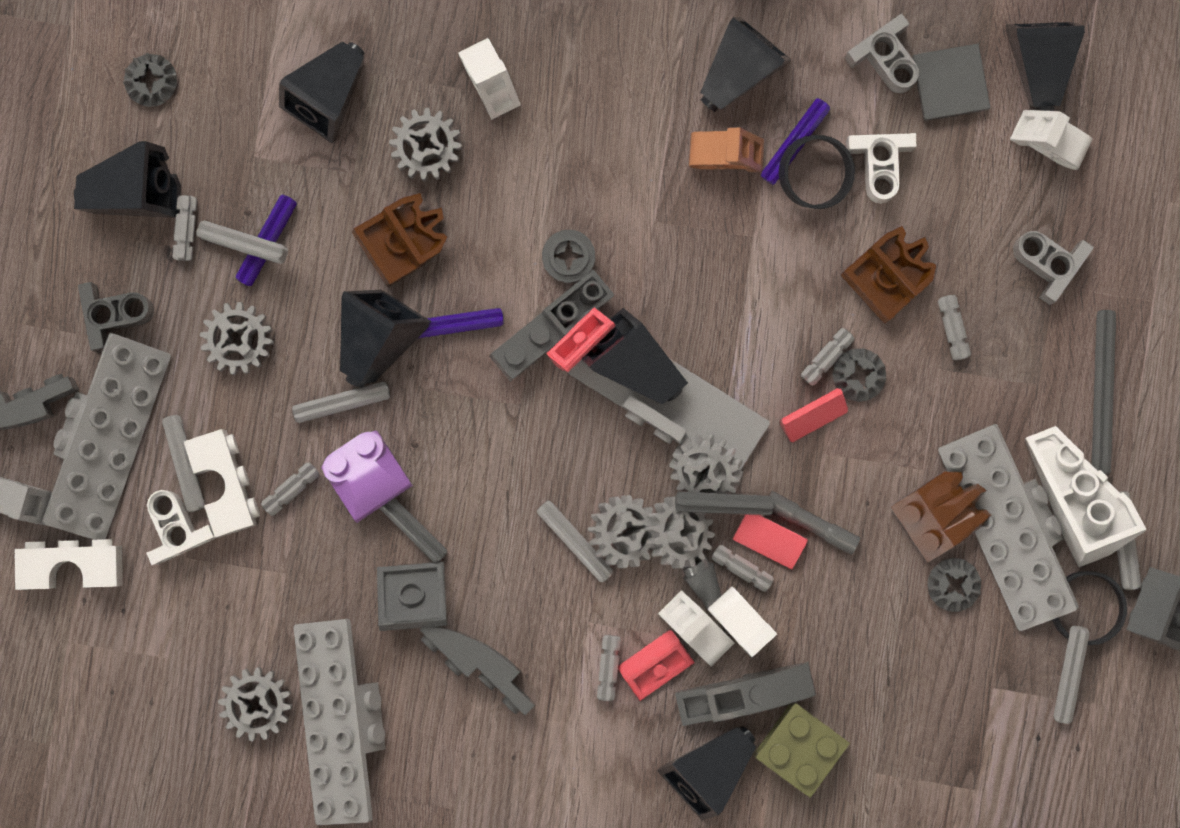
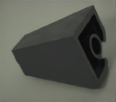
(130, 184)
(635, 360)

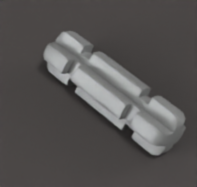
(184, 228)
(954, 327)
(827, 356)
(290, 489)
(742, 568)
(608, 668)

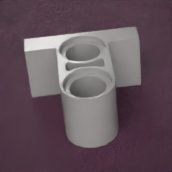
(886, 65)
(1042, 261)
(23, 501)

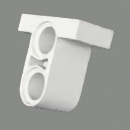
(490, 78)
(1052, 136)
(881, 169)
(166, 523)
(742, 621)
(696, 628)

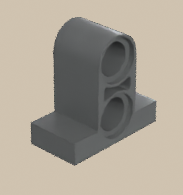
(119, 309)

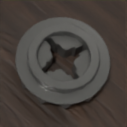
(161, 90)
(557, 245)
(852, 388)
(939, 583)

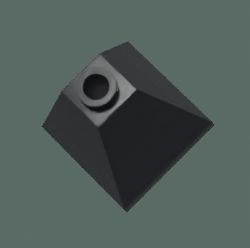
(1045, 59)
(740, 64)
(323, 89)
(375, 333)
(711, 771)

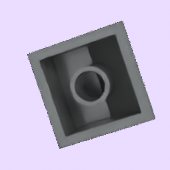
(1158, 609)

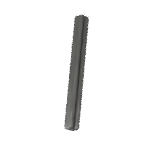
(1103, 390)

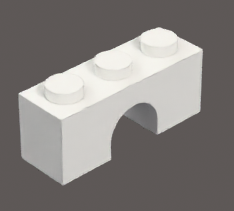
(234, 509)
(38, 565)

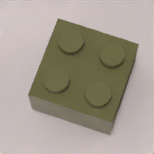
(801, 749)

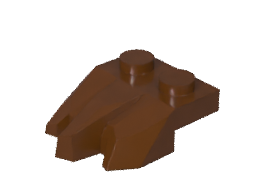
(401, 238)
(890, 273)
(941, 514)

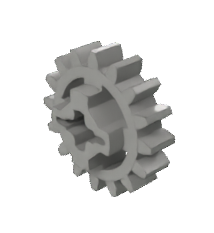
(431, 131)
(249, 328)
(693, 458)
(615, 520)
(678, 535)
(262, 690)

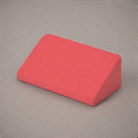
(580, 340)
(814, 415)
(770, 540)
(655, 664)

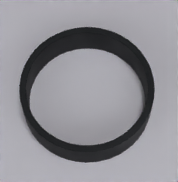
(848, 179)
(1122, 608)

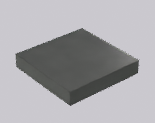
(951, 82)
(411, 596)

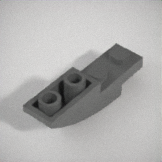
(550, 326)
(32, 405)
(469, 653)
(746, 695)

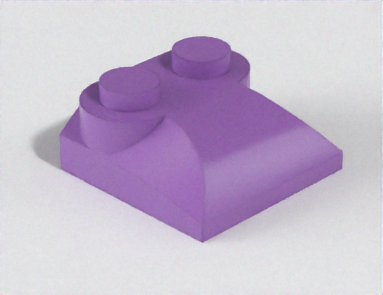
(365, 474)

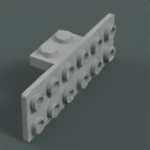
(696, 410)
(104, 437)
(1018, 533)
(339, 722)

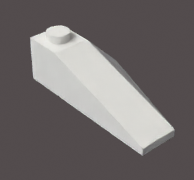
(1089, 509)

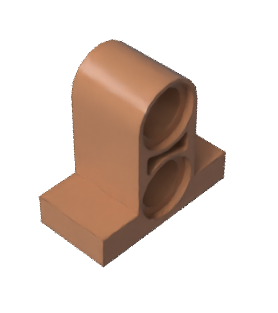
(726, 150)

